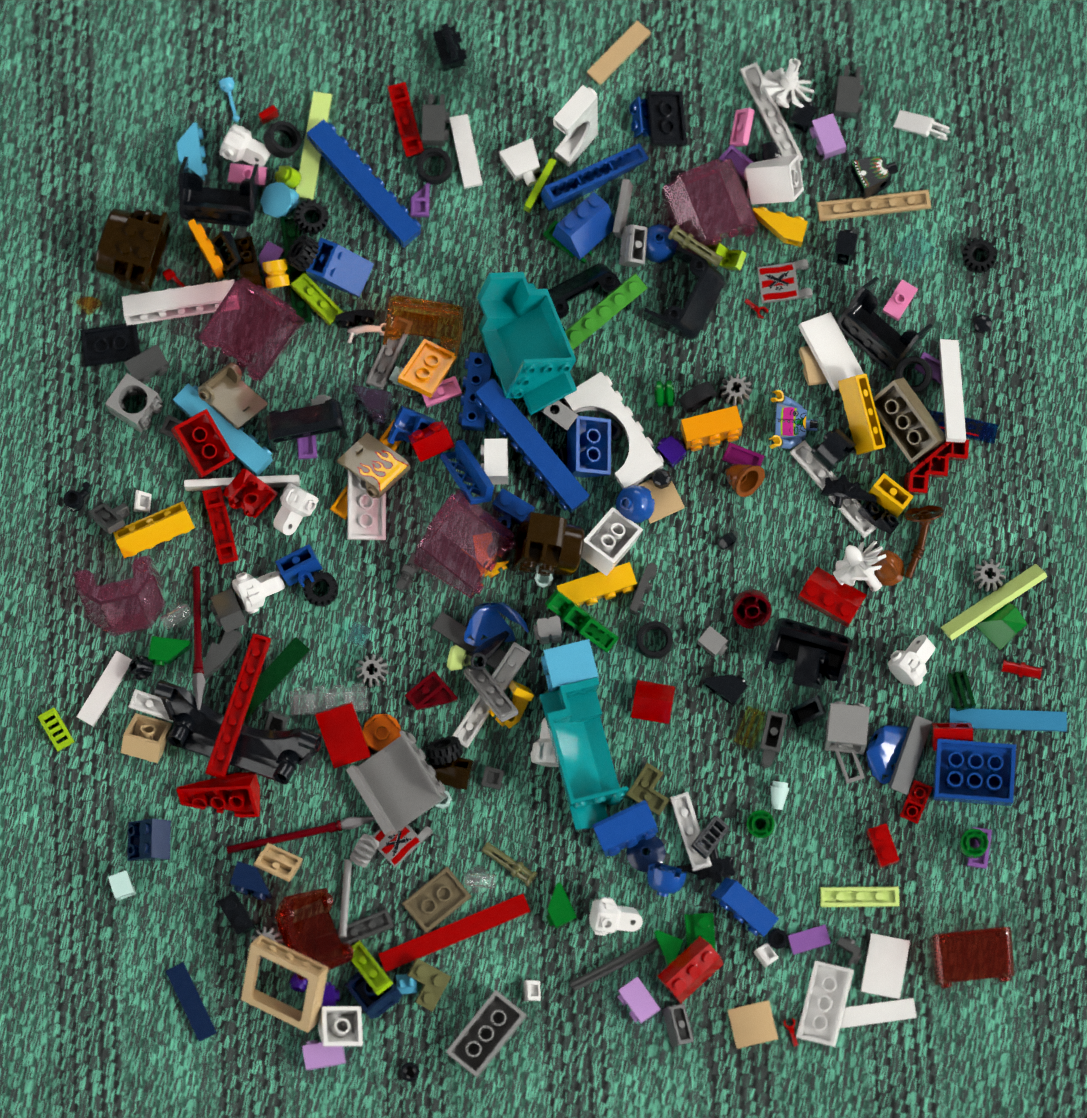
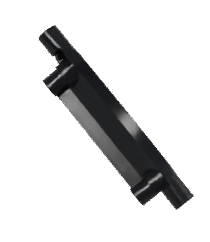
(257, 750)

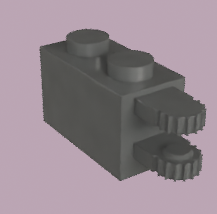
(848, 94)
(434, 123)
(772, 737)

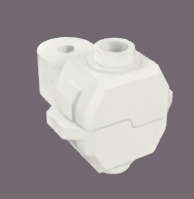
(241, 146)
(295, 505)
(252, 591)
(910, 664)
(543, 750)
(608, 917)

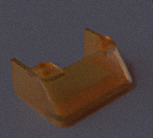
(424, 319)

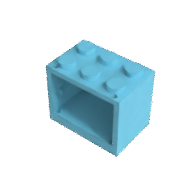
(568, 664)

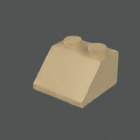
(145, 738)

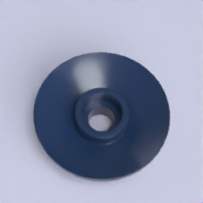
(640, 861)

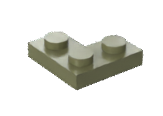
(644, 789)
(433, 983)

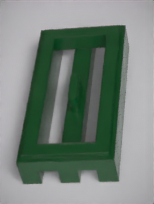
(957, 675)

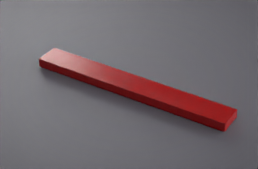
(238, 706)
(454, 932)

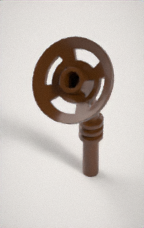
(924, 519)

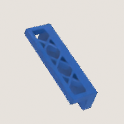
(473, 473)

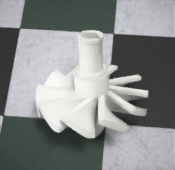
(785, 85)
(858, 566)

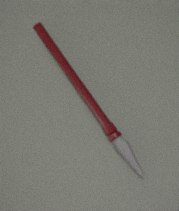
(198, 680)
(346, 824)

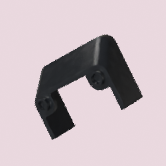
(217, 204)
(581, 283)
(691, 319)
(874, 334)
(305, 422)
(792, 634)

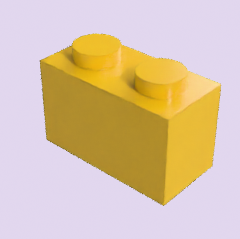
(891, 495)

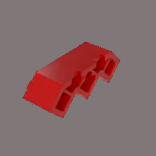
(934, 465)

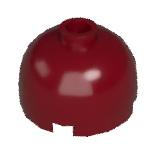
(751, 608)

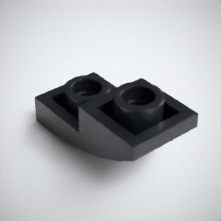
(349, 318)
(883, 520)

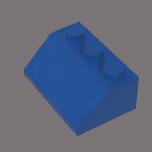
(585, 226)
(589, 447)
(625, 829)

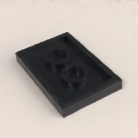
(666, 118)
(110, 344)

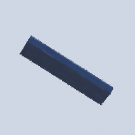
(191, 1002)

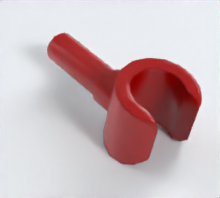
(169, 274)
(756, 308)
(792, 1031)

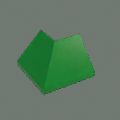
(1002, 625)

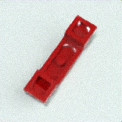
(405, 119)
(220, 525)

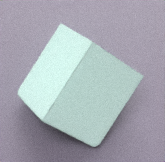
(121, 885)

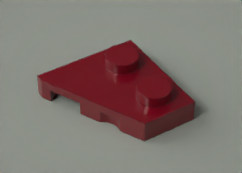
(430, 693)

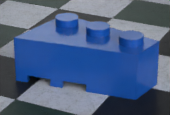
(745, 907)

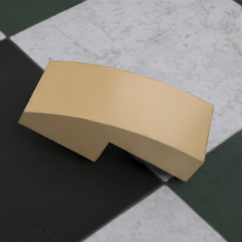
(811, 370)

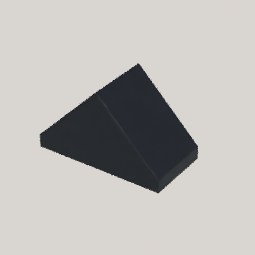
(808, 711)

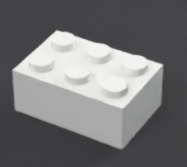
(610, 541)

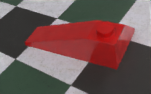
(235, 793)

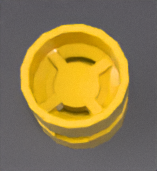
(276, 273)

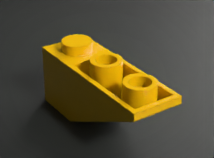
(784, 227)

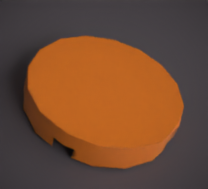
(387, 731)

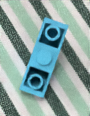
(190, 146)

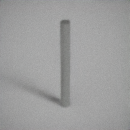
(345, 898)

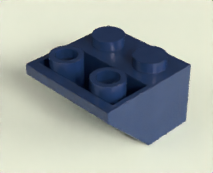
(149, 840)
(249, 880)

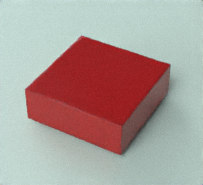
(268, 114)

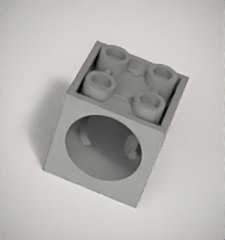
(127, 388)
(847, 727)

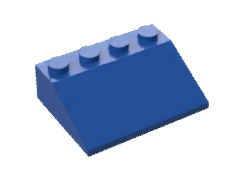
(974, 772)

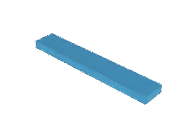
(1011, 719)

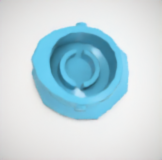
(279, 200)

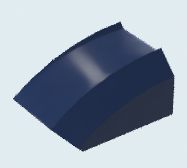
(372, 1004)

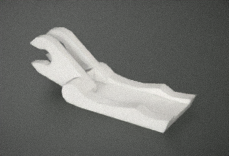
(920, 125)

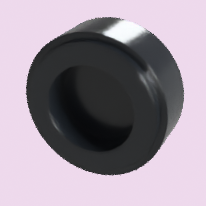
(778, 939)

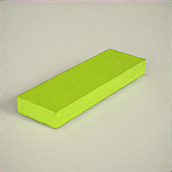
(539, 185)
(316, 298)
(370, 969)

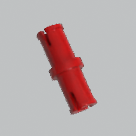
(1022, 669)

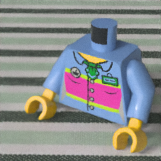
(790, 422)

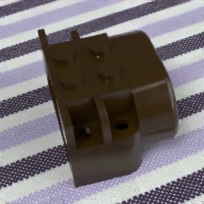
(133, 247)
(548, 545)

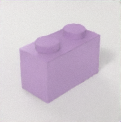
(828, 136)
(639, 1001)
(320, 1057)

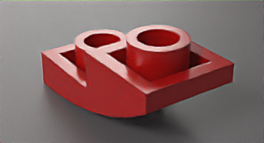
(916, 801)

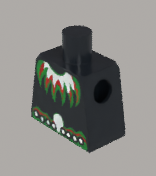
(872, 174)

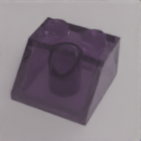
(375, 403)

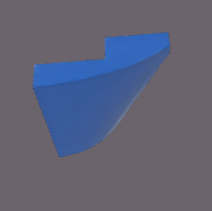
(406, 423)

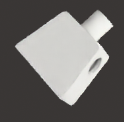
(521, 161)

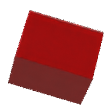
(653, 702)

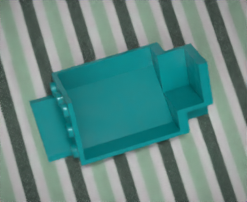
(525, 340)
(582, 751)

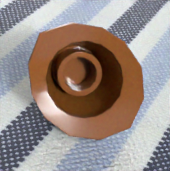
(745, 478)
(891, 569)

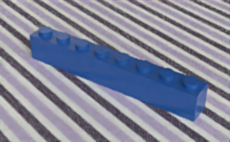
(363, 183)
(531, 445)

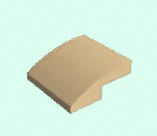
(666, 500)
(278, 862)
(752, 1024)

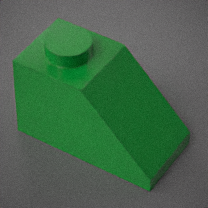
(167, 650)
(560, 908)

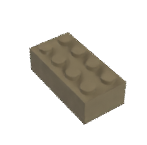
(908, 420)

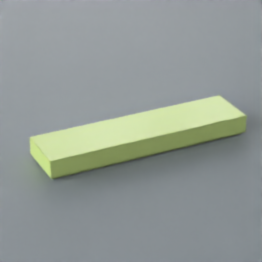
(859, 896)

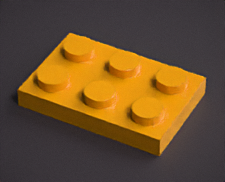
(207, 248)
(427, 368)

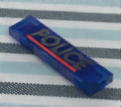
(975, 429)

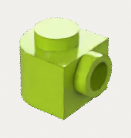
(288, 176)

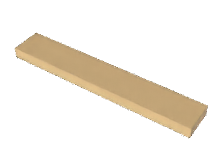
(873, 205)

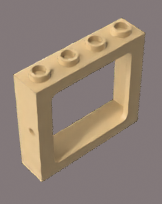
(296, 962)

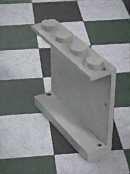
(397, 784)

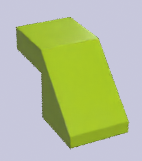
(731, 258)

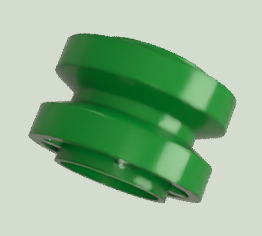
(664, 393)
(770, 824)
(971, 852)

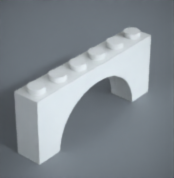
(579, 122)
(599, 396)

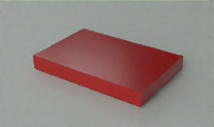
(343, 734)

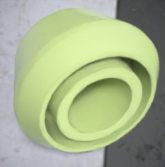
(456, 658)

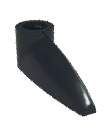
(485, 651)

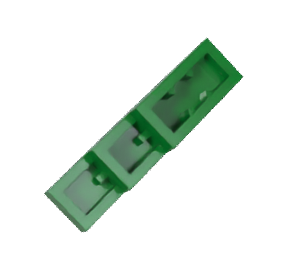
(581, 621)

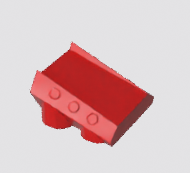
(249, 494)

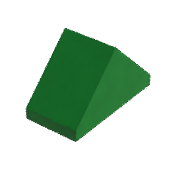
(669, 945)

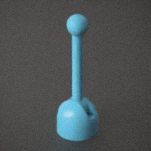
(227, 86)

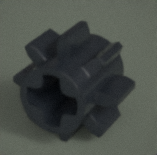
(141, 667)

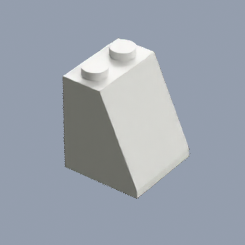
(774, 180)

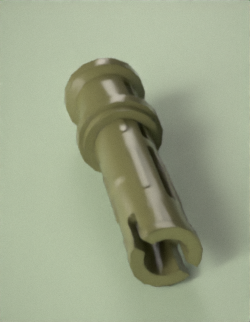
(688, 241)
(516, 871)

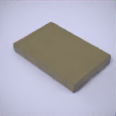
(436, 900)

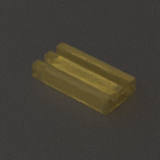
(755, 712)

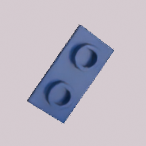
(639, 111)

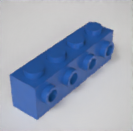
(479, 373)

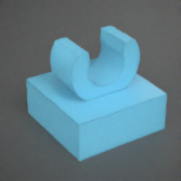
(406, 984)

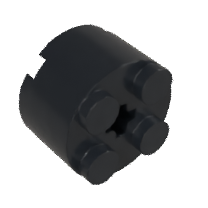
(833, 449)

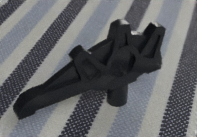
(843, 489)
(719, 867)

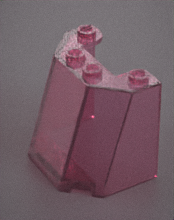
(710, 203)
(252, 327)
(463, 544)
(124, 604)

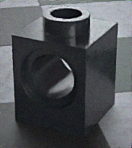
(803, 116)

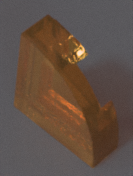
(89, 304)

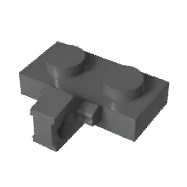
(109, 518)
(408, 571)

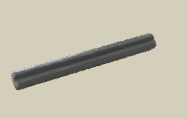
(614, 964)

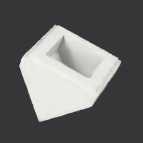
(142, 502)
(766, 954)
(531, 990)

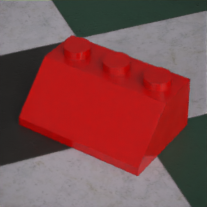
(203, 443)
(831, 598)
(690, 969)

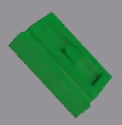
(700, 925)

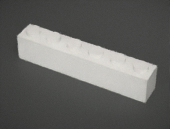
(174, 302)

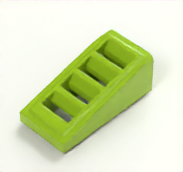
(48, 714)

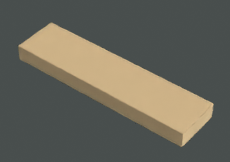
(618, 52)

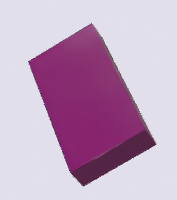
(738, 455)

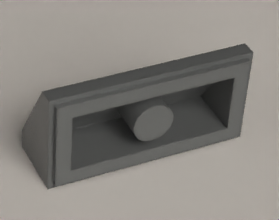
(677, 1025)

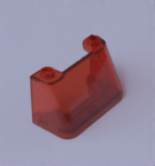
(310, 930)
(972, 956)

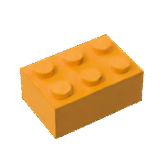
(711, 428)

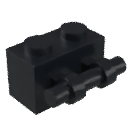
(448, 47)

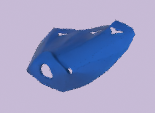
(488, 622)
(885, 751)

